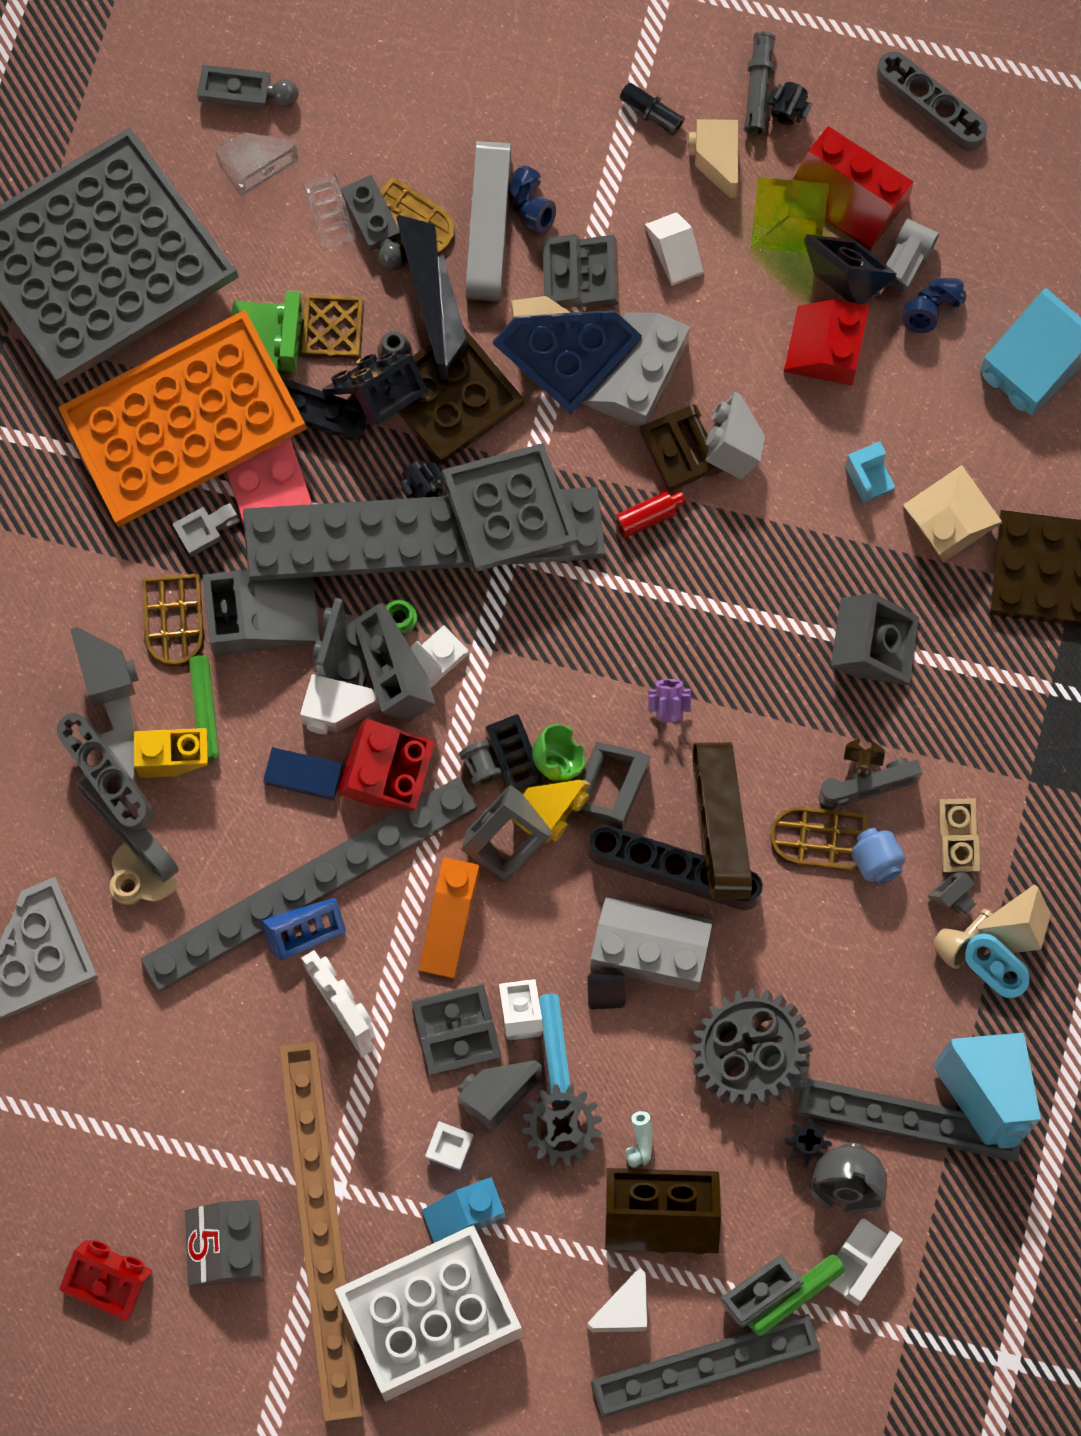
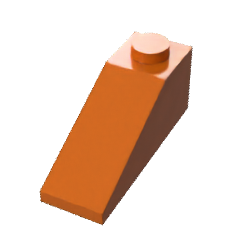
(449, 917)

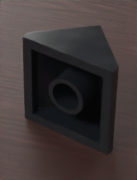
(847, 267)

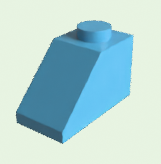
(465, 1207)

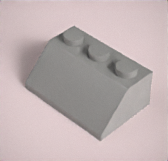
(641, 376)
(651, 943)

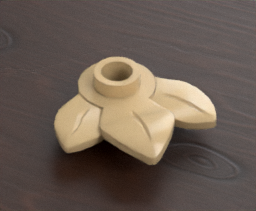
(130, 869)

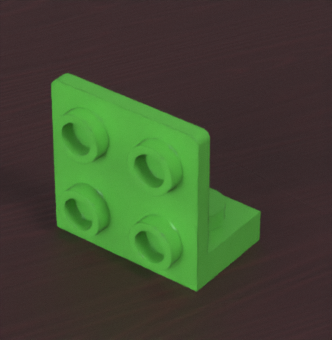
(277, 327)

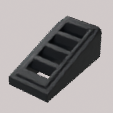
(501, 728)

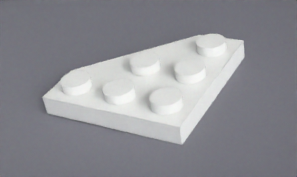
(339, 997)

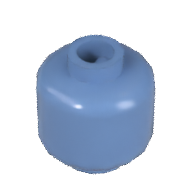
(878, 856)

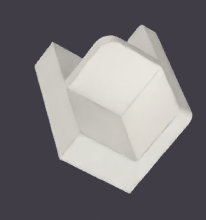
(864, 1259)

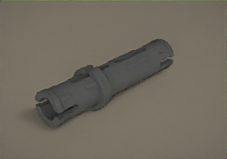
(760, 75)

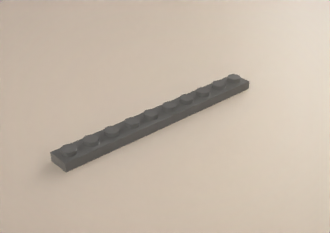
(308, 884)

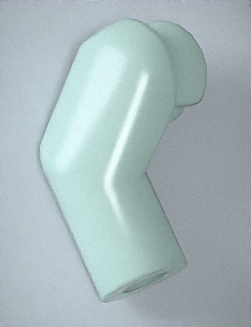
(643, 1137)

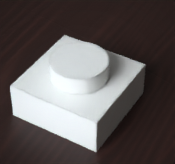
(449, 1146)

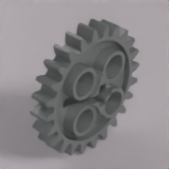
(757, 1079)

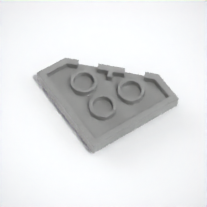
(41, 951)

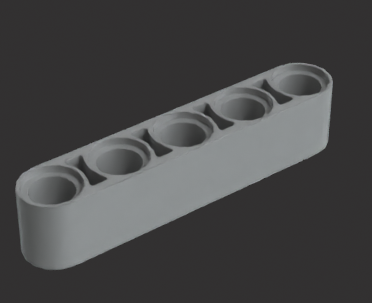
(488, 221)

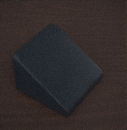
(606, 990)

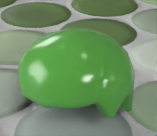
(557, 754)

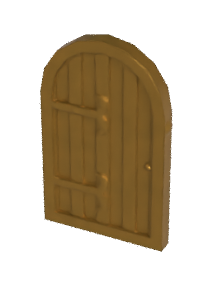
(409, 203)

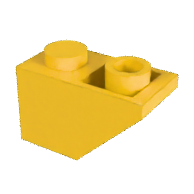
(170, 752)
(555, 804)

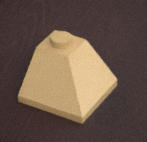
(952, 513)

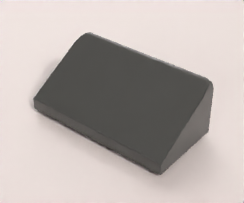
(761, 1291)

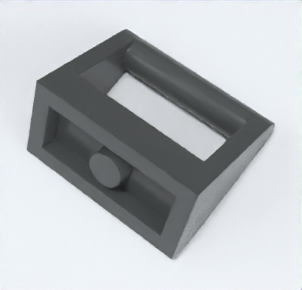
(639, 766)
(507, 806)

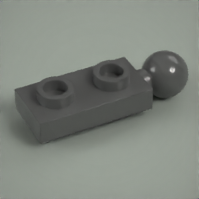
(244, 88)
(375, 221)

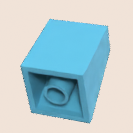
(1036, 353)
(992, 1085)

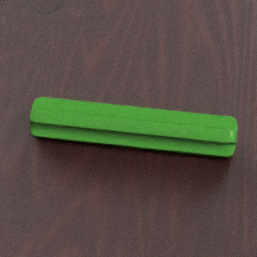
(203, 701)
(814, 1282)

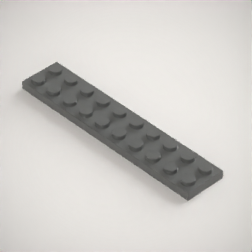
(387, 537)

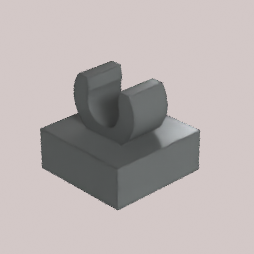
(953, 893)

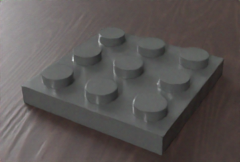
(509, 507)

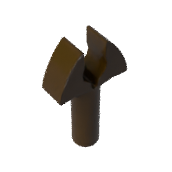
(863, 757)

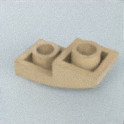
(958, 835)

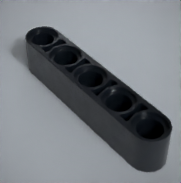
(655, 870)

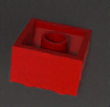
(827, 340)

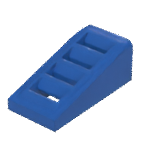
(295, 944)

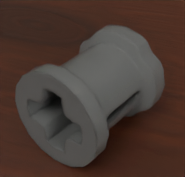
(480, 763)

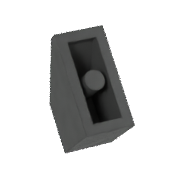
(103, 668)

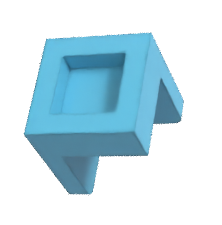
(869, 472)

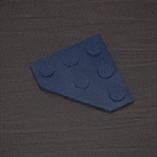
(567, 350)

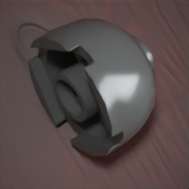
(850, 1177)

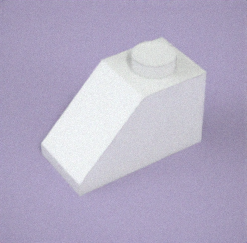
(336, 704)

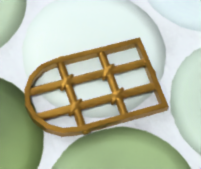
(163, 607)
(833, 829)

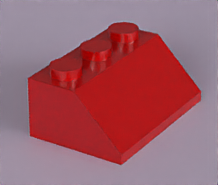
(861, 189)

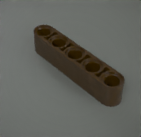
(721, 820)

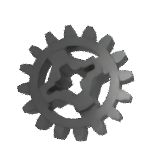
(575, 1134)

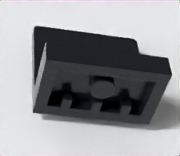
(380, 384)

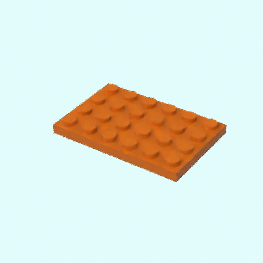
(182, 418)

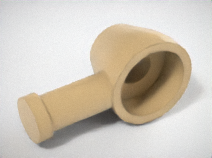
(951, 943)

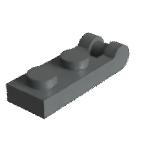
(897, 775)

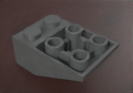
(259, 613)

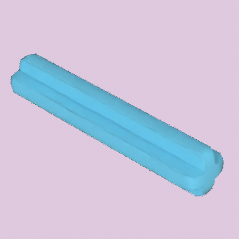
(554, 1043)

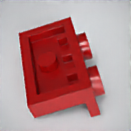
(105, 1278)

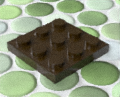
(462, 404)
(1037, 568)

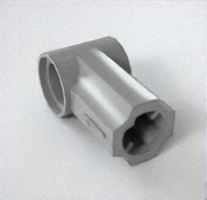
(911, 249)

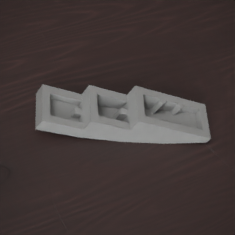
(122, 737)

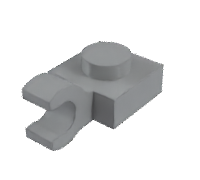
(201, 530)

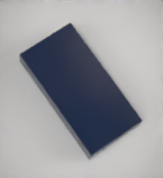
(303, 773)

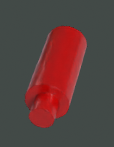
(649, 513)

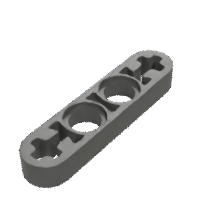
(936, 96)
(101, 774)
(138, 841)

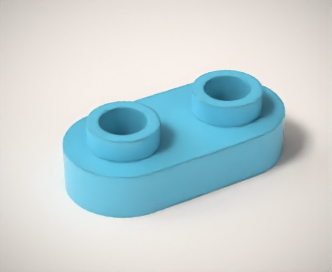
(996, 964)

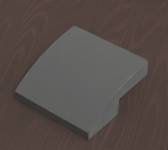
(581, 270)
(456, 1028)

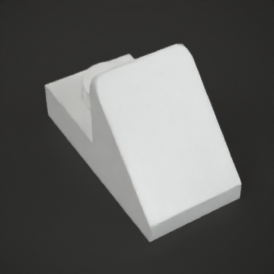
(439, 654)
(521, 1010)

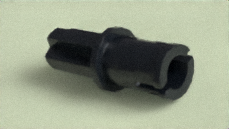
(651, 108)

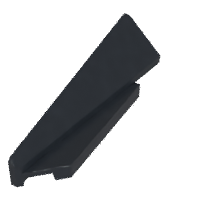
(433, 291)

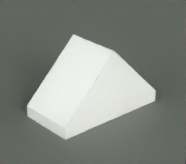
(675, 248)
(625, 1309)

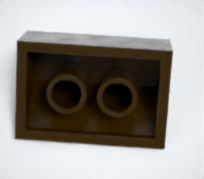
(662, 1210)

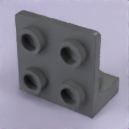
(340, 652)

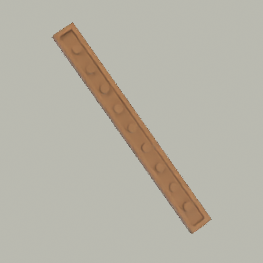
(320, 1231)

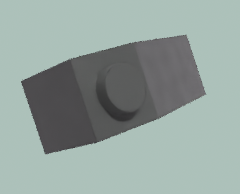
(393, 667)

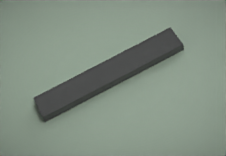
(896, 1118)
(704, 1366)

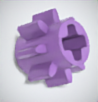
(669, 700)

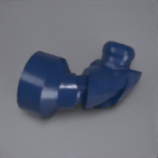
(538, 211)
(922, 312)

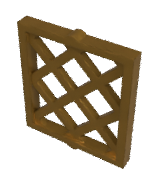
(330, 352)

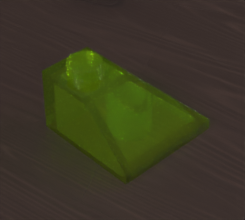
(787, 213)

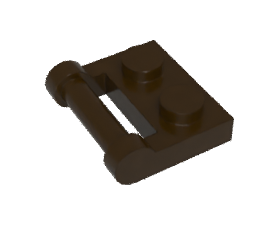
(671, 450)

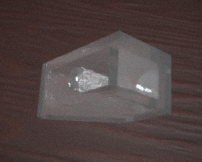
(254, 159)

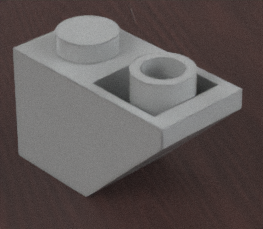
(735, 438)

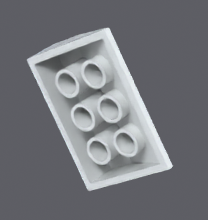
(429, 1313)

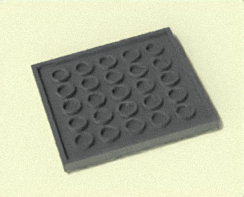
(102, 257)

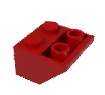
(386, 766)

